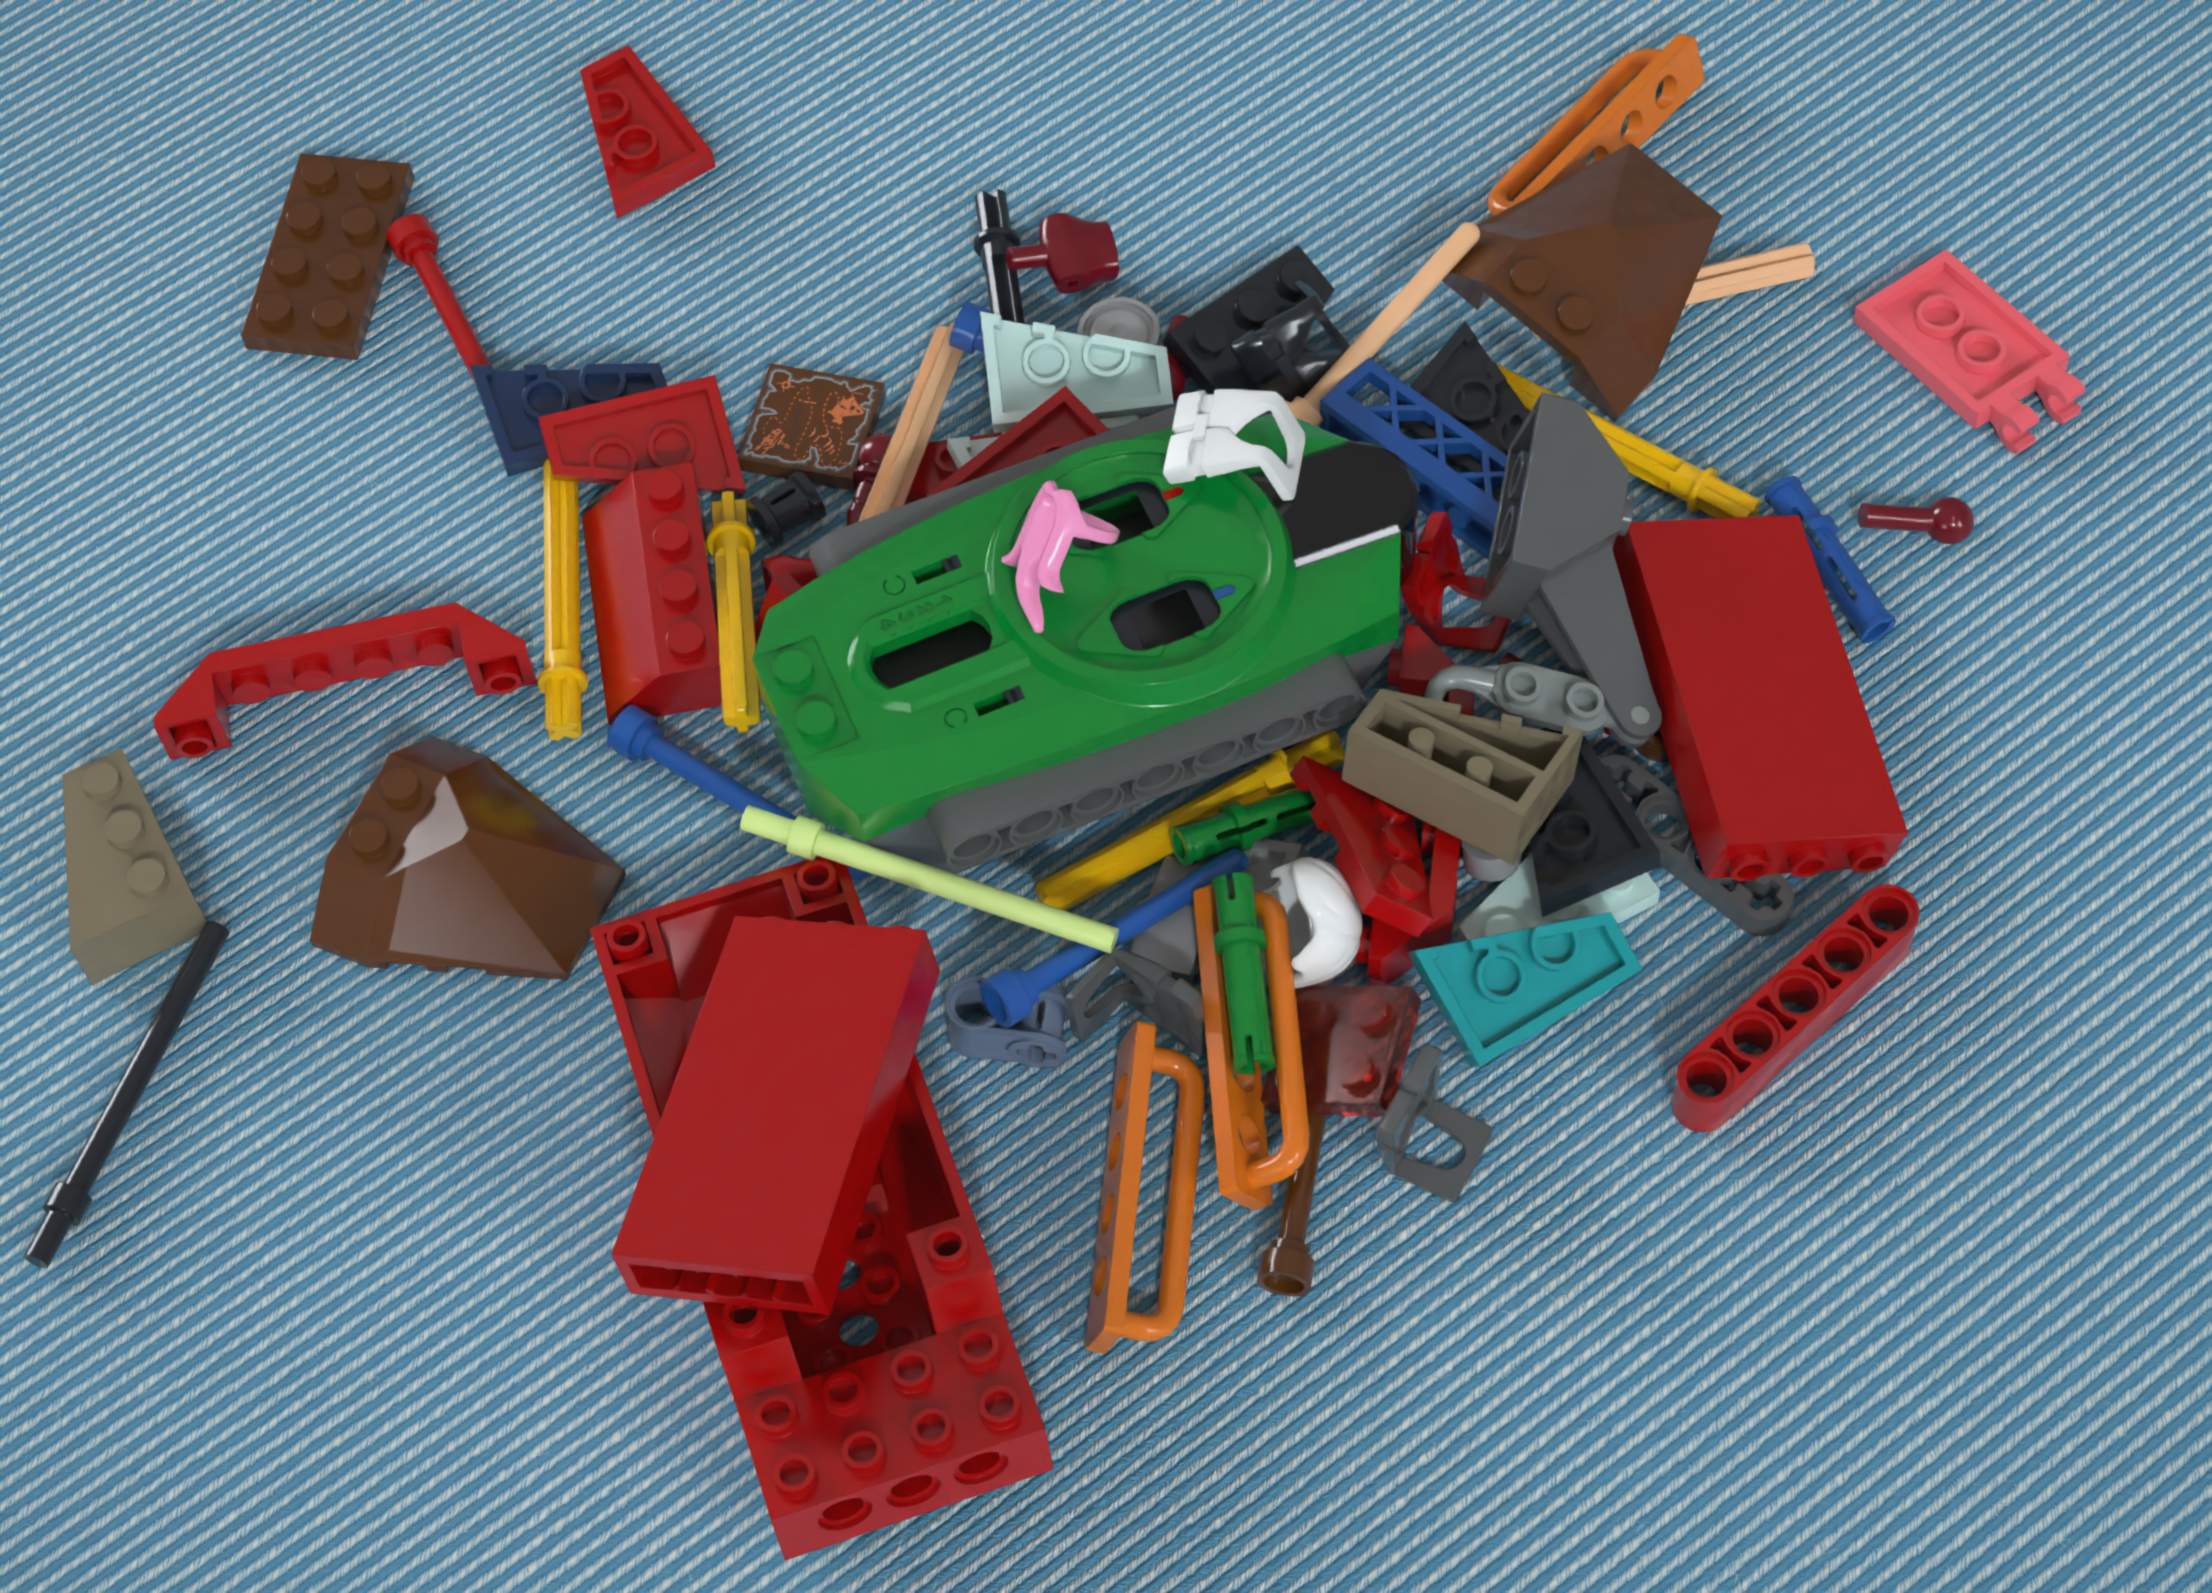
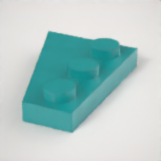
(1523, 980)

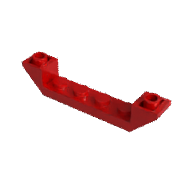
(197, 713)
(1381, 944)

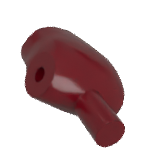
(1072, 250)

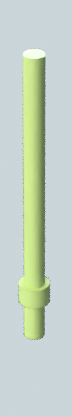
(809, 839)

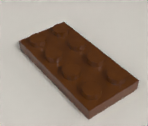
(327, 257)

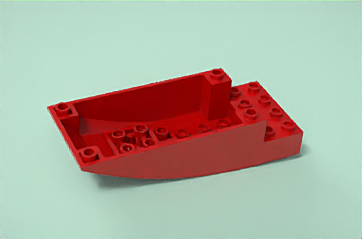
(939, 1393)

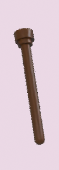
(1287, 1263)

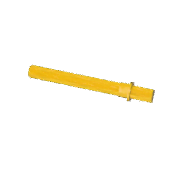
(1657, 466)
(731, 545)
(562, 674)
(1152, 841)

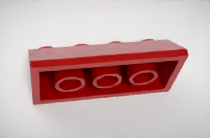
(654, 594)

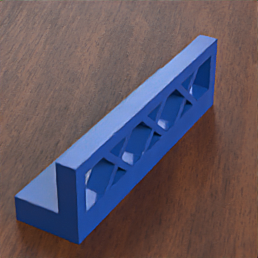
(1438, 485)

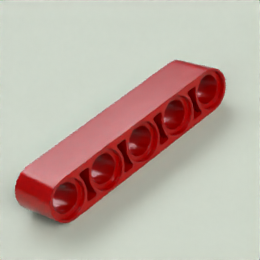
(1785, 1033)

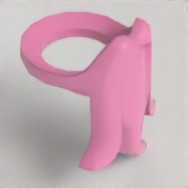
(1045, 542)

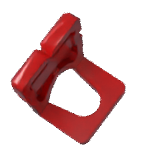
(1435, 568)

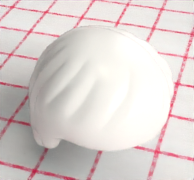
(1321, 919)

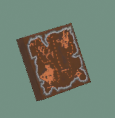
(811, 425)

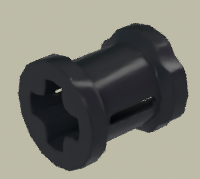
(785, 508)

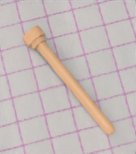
(1388, 320)

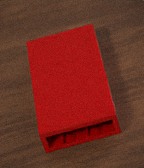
(1757, 699)
(778, 1115)

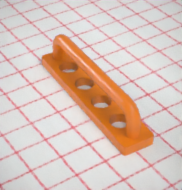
(1681, 73)
(1247, 1168)
(1120, 1191)

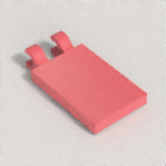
(1971, 348)

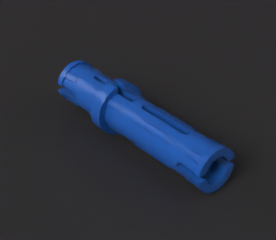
(1867, 612)

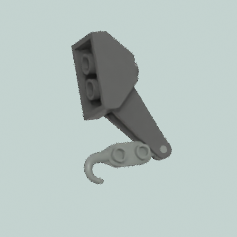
(1557, 562)

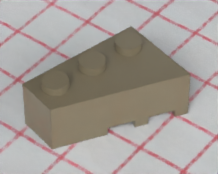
(1461, 771)
(121, 872)

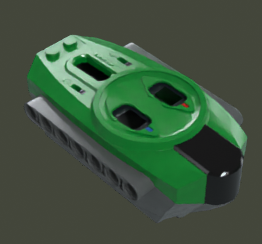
(1174, 655)

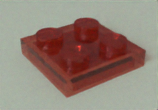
(1351, 1047)

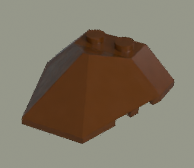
(1596, 270)
(460, 872)

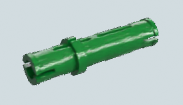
(1241, 825)
(1241, 946)

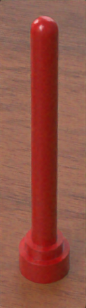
(416, 245)

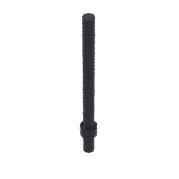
(70, 1198)

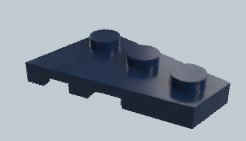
(519, 397)

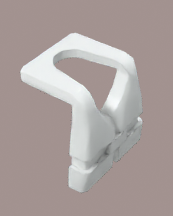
(1208, 443)

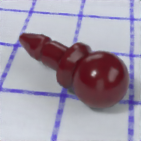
(870, 460)

